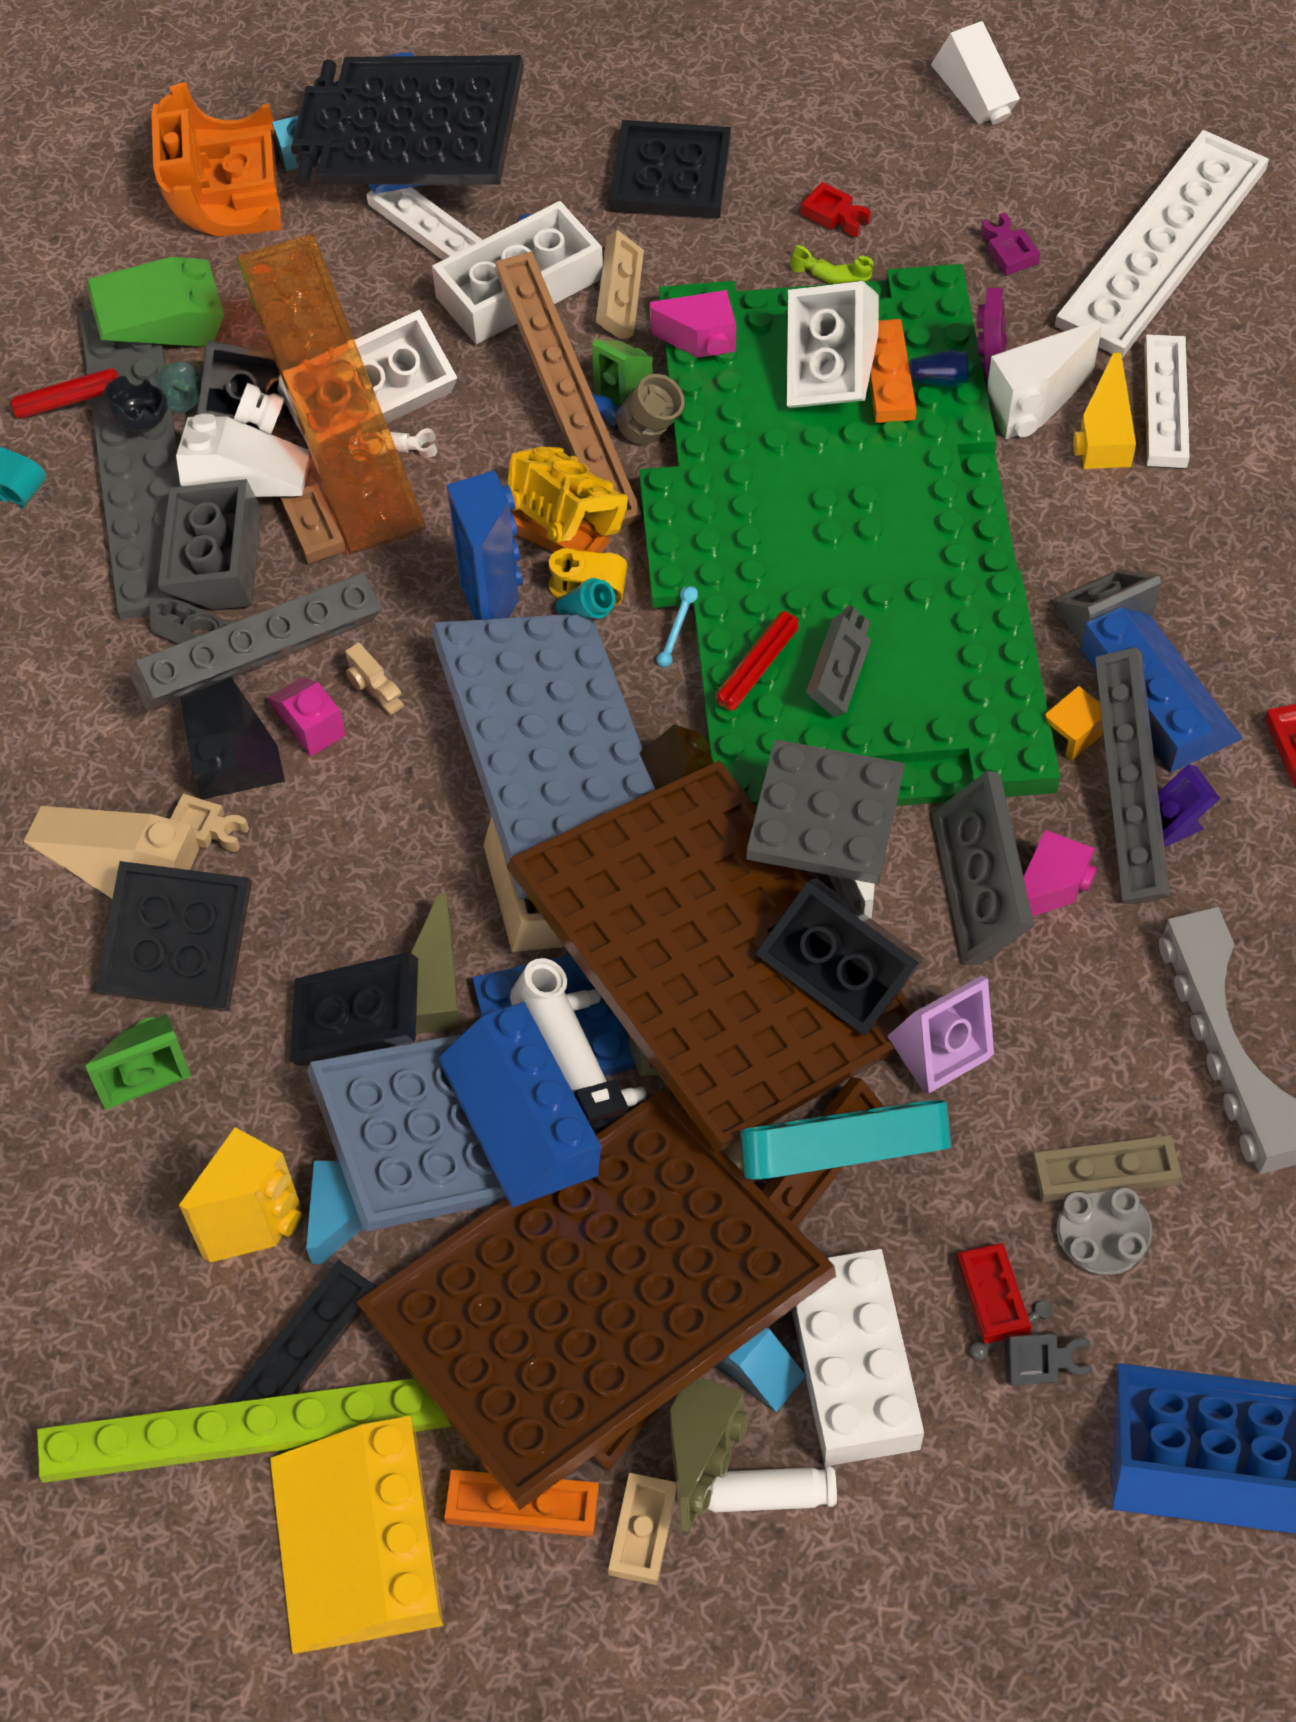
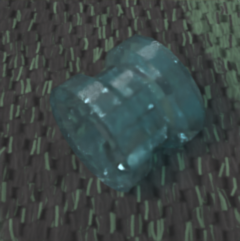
(183, 377)

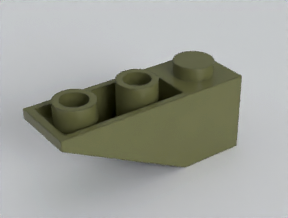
(703, 1431)

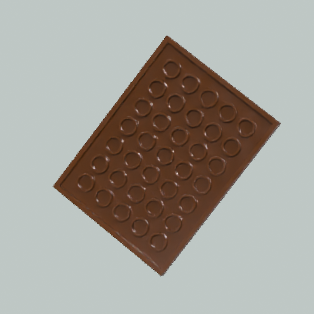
(596, 1302)

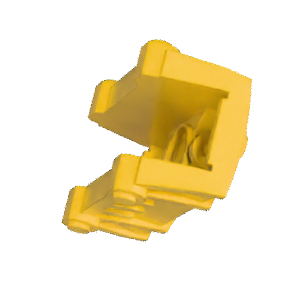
(561, 492)

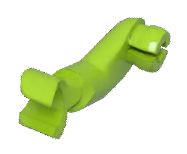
(858, 271)

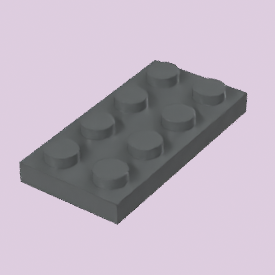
(982, 869)

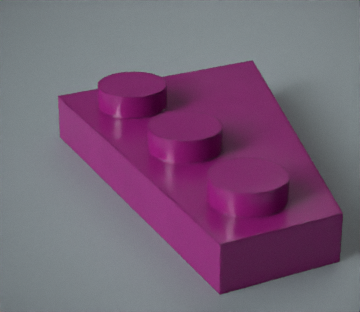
(991, 319)

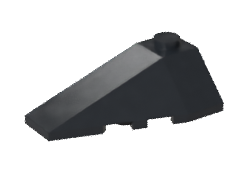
(225, 376)

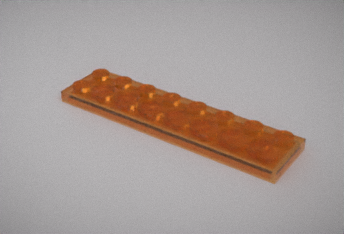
(331, 393)

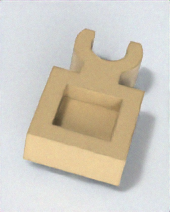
(368, 674)
(209, 822)

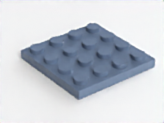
(402, 1135)

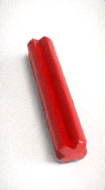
(62, 394)
(757, 661)

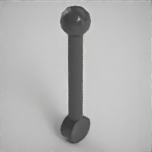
(1043, 1310)

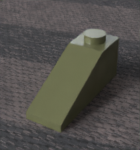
(436, 972)

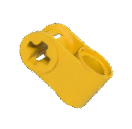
(584, 566)

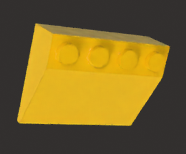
(355, 1537)

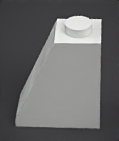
(976, 74)

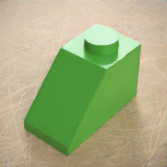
(618, 368)

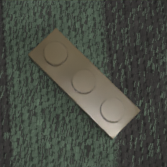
(1107, 1166)

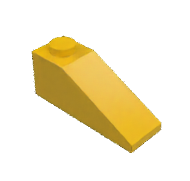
(1107, 424)

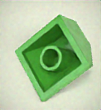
(138, 1062)

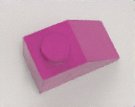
(696, 323)
(309, 714)
(1058, 872)

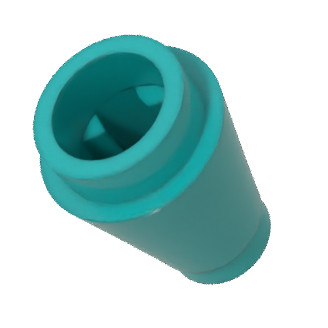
(590, 600)

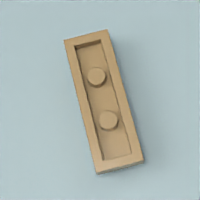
(620, 285)

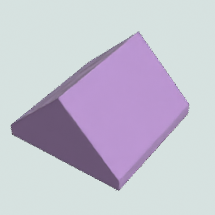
(947, 1036)

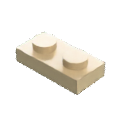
(643, 1529)

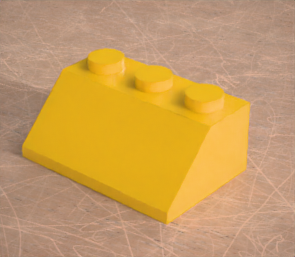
(241, 1200)

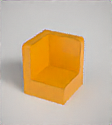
(1078, 720)

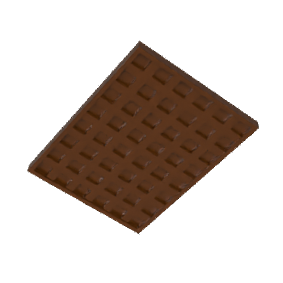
(669, 937)

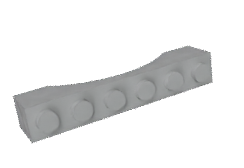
(1200, 953)

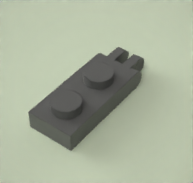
(840, 661)

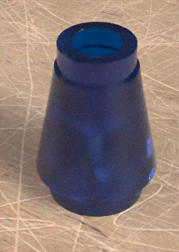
(941, 368)

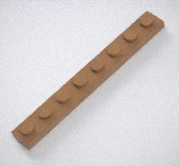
(562, 374)

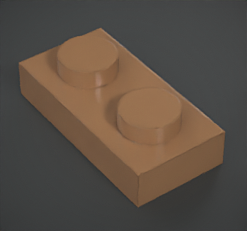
(313, 524)

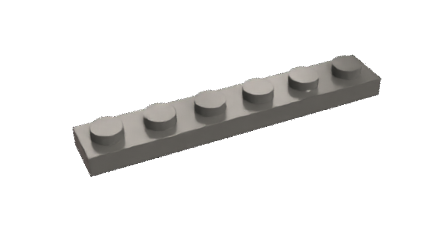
(1132, 777)

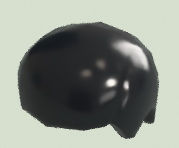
(134, 406)

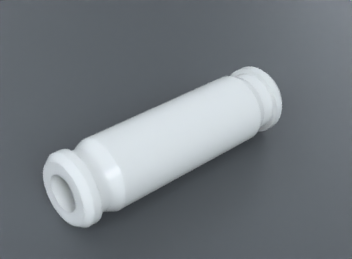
(774, 1489)

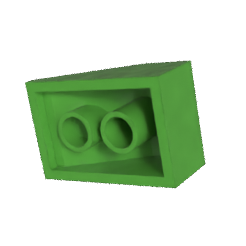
(158, 303)

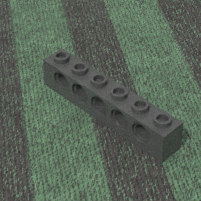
(254, 641)

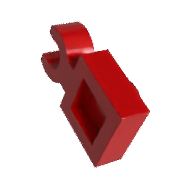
(833, 207)

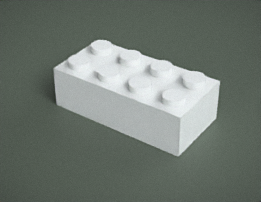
(468, 280)
(402, 366)
(857, 1364)

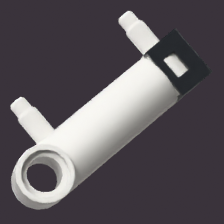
(555, 1017)

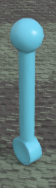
(688, 595)

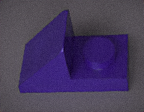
(1183, 803)

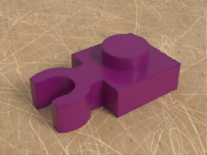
(1009, 248)

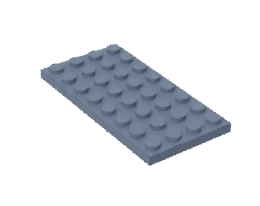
(541, 723)

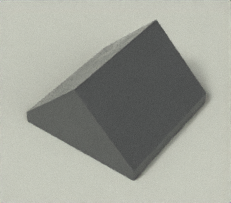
(1114, 590)

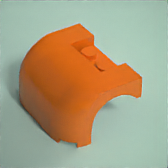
(213, 169)

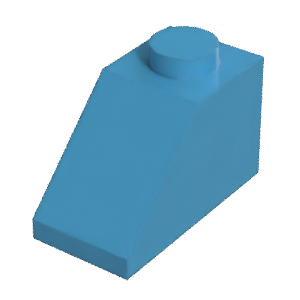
(332, 1212)
(764, 1369)

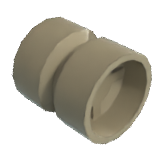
(650, 409)

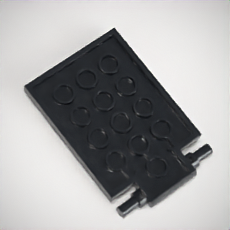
(408, 120)

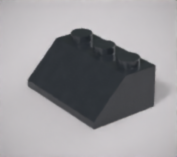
(839, 956)

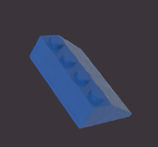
(1205, 1449)

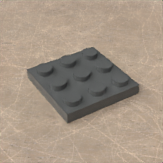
(825, 811)

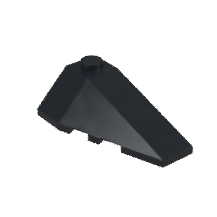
(228, 742)

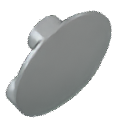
(1104, 1230)

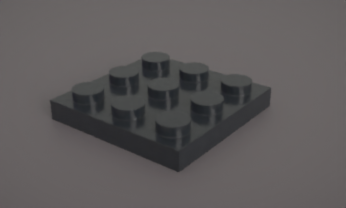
(670, 169)
(174, 935)

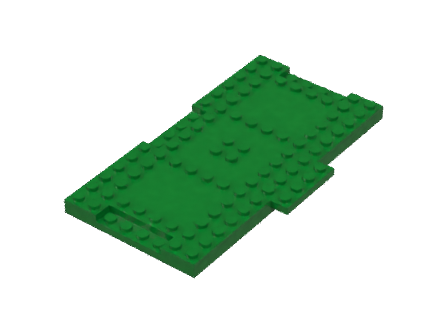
(861, 513)

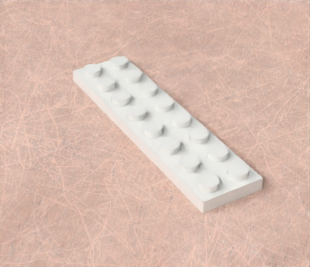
(1163, 241)

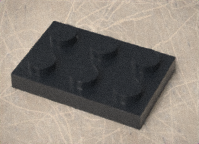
(355, 1009)

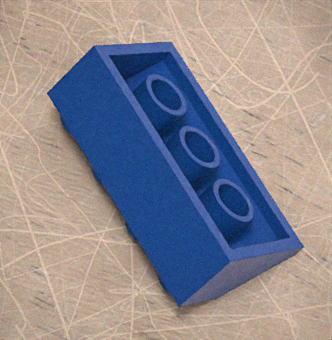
(485, 544)
(1182, 712)
(521, 1106)

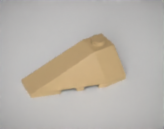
(96, 840)

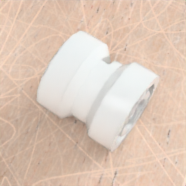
(259, 408)

